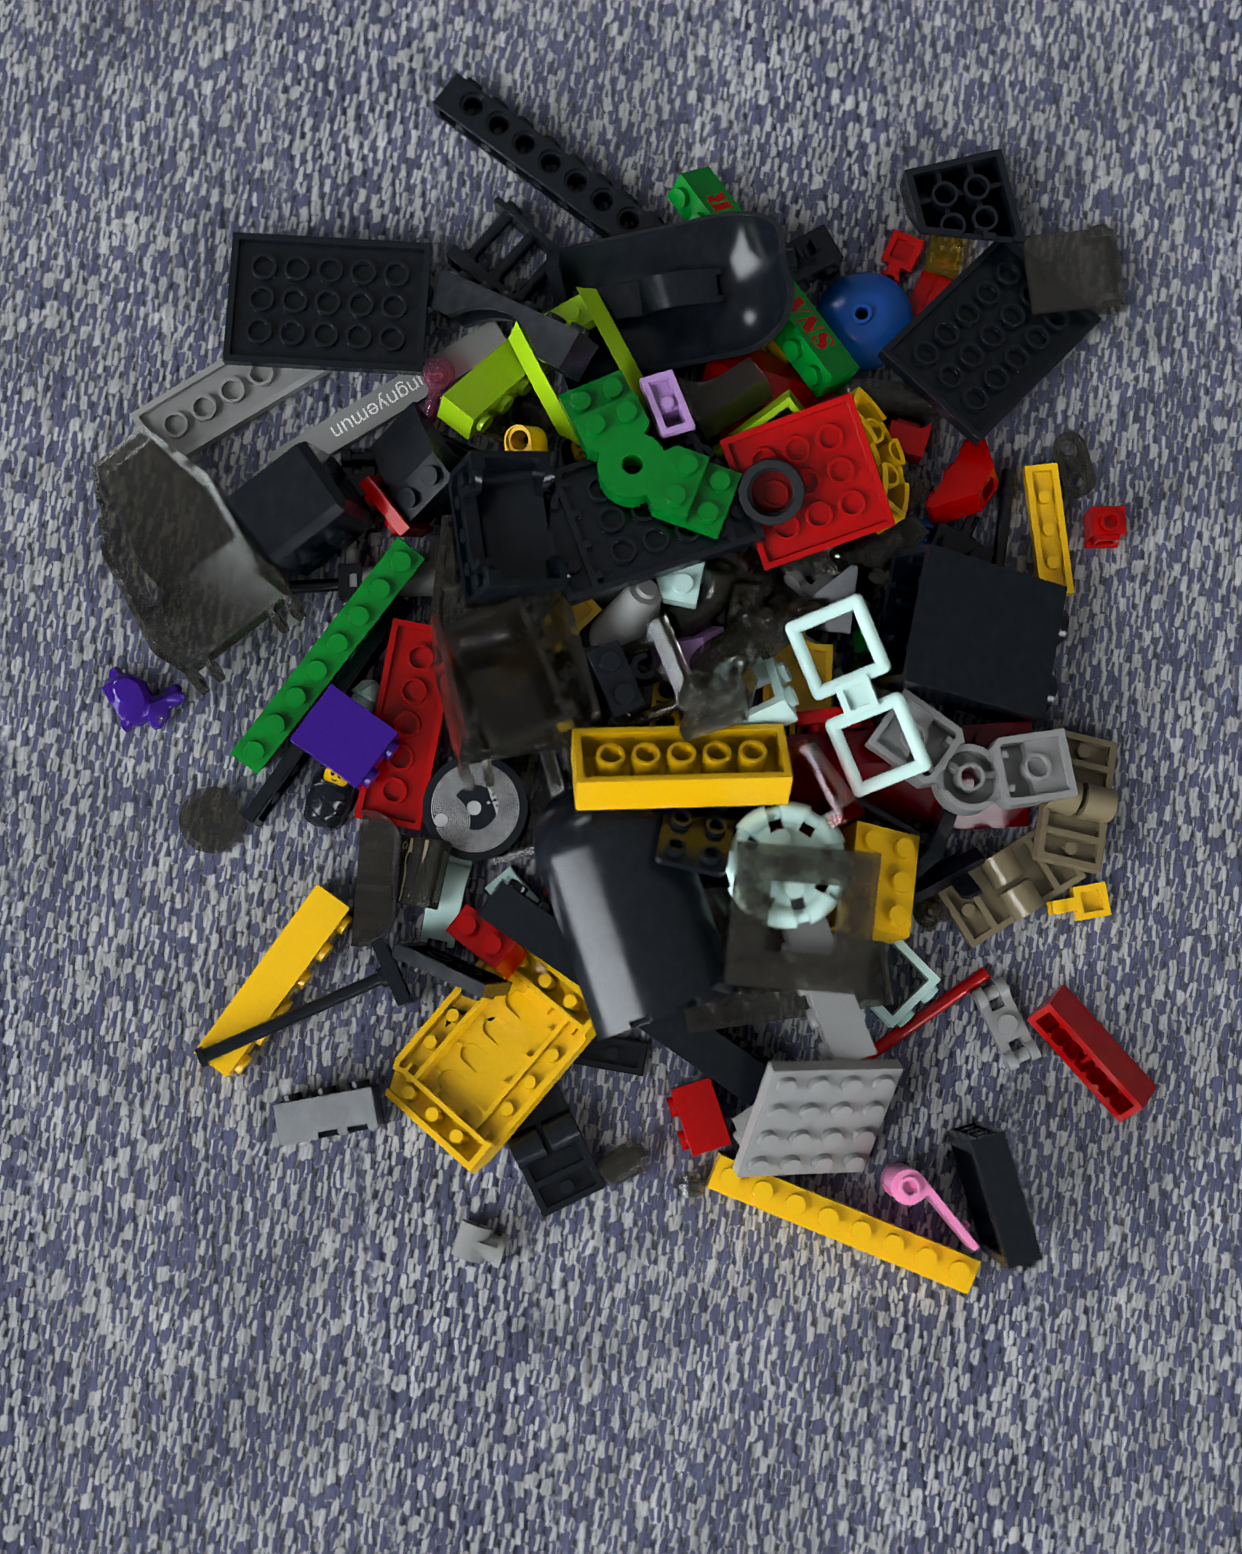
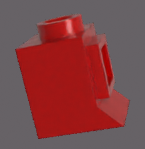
(911, 438)
(1104, 526)

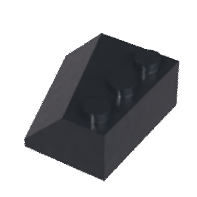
(963, 199)

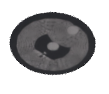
(479, 820)

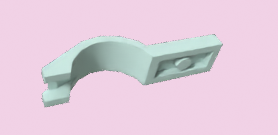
(450, 902)

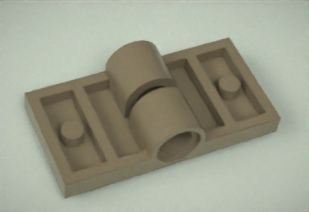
(1075, 829)
(1011, 890)

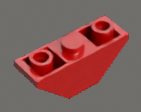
(964, 485)

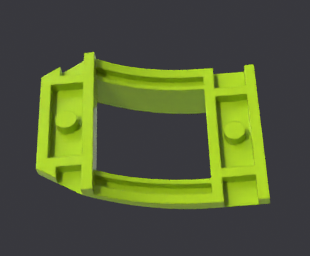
(588, 311)

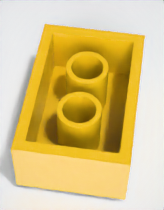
(896, 877)

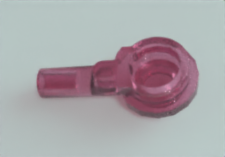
(437, 375)

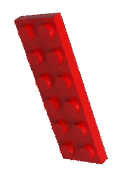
(412, 707)

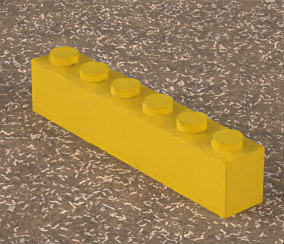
(279, 974)

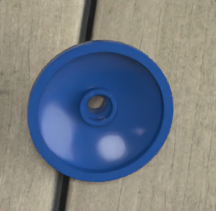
(886, 309)

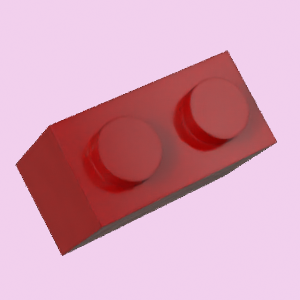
(486, 942)
(699, 1115)

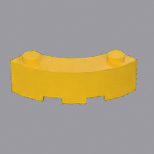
(886, 454)

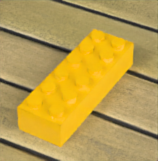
(664, 771)

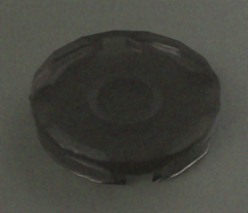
(212, 820)

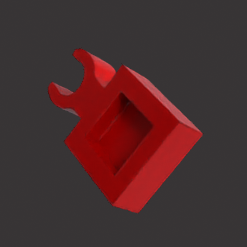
(901, 255)

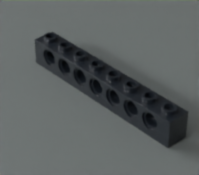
(465, 94)

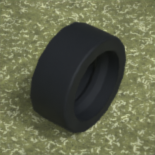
(757, 513)

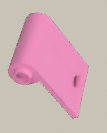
(911, 1187)

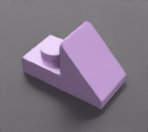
(666, 405)

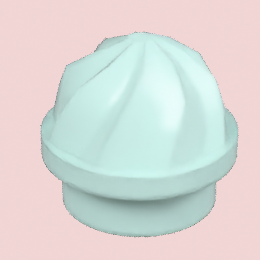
(366, 694)

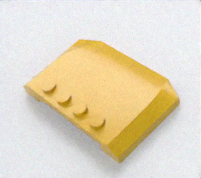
(484, 1077)

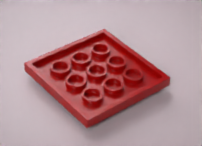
(838, 472)

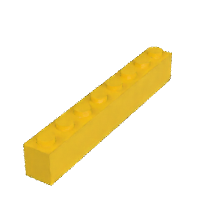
(847, 1225)

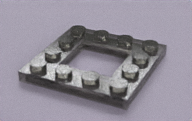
(755, 869)

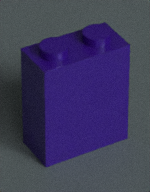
(346, 738)

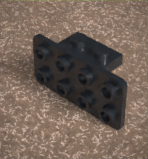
(697, 838)

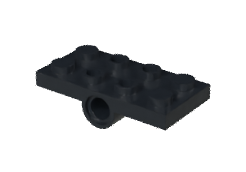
(554, 1155)

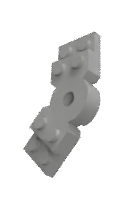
(1009, 773)

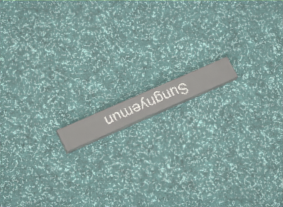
(394, 396)

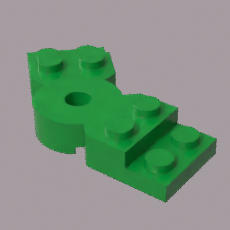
(674, 482)

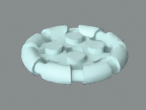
(792, 816)

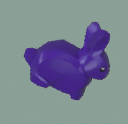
(136, 702)

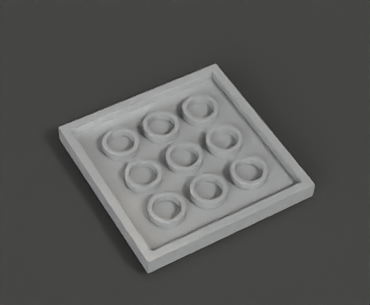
(816, 1117)

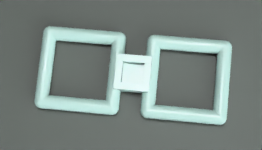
(858, 695)

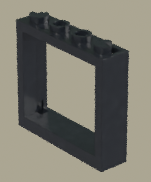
(995, 1195)

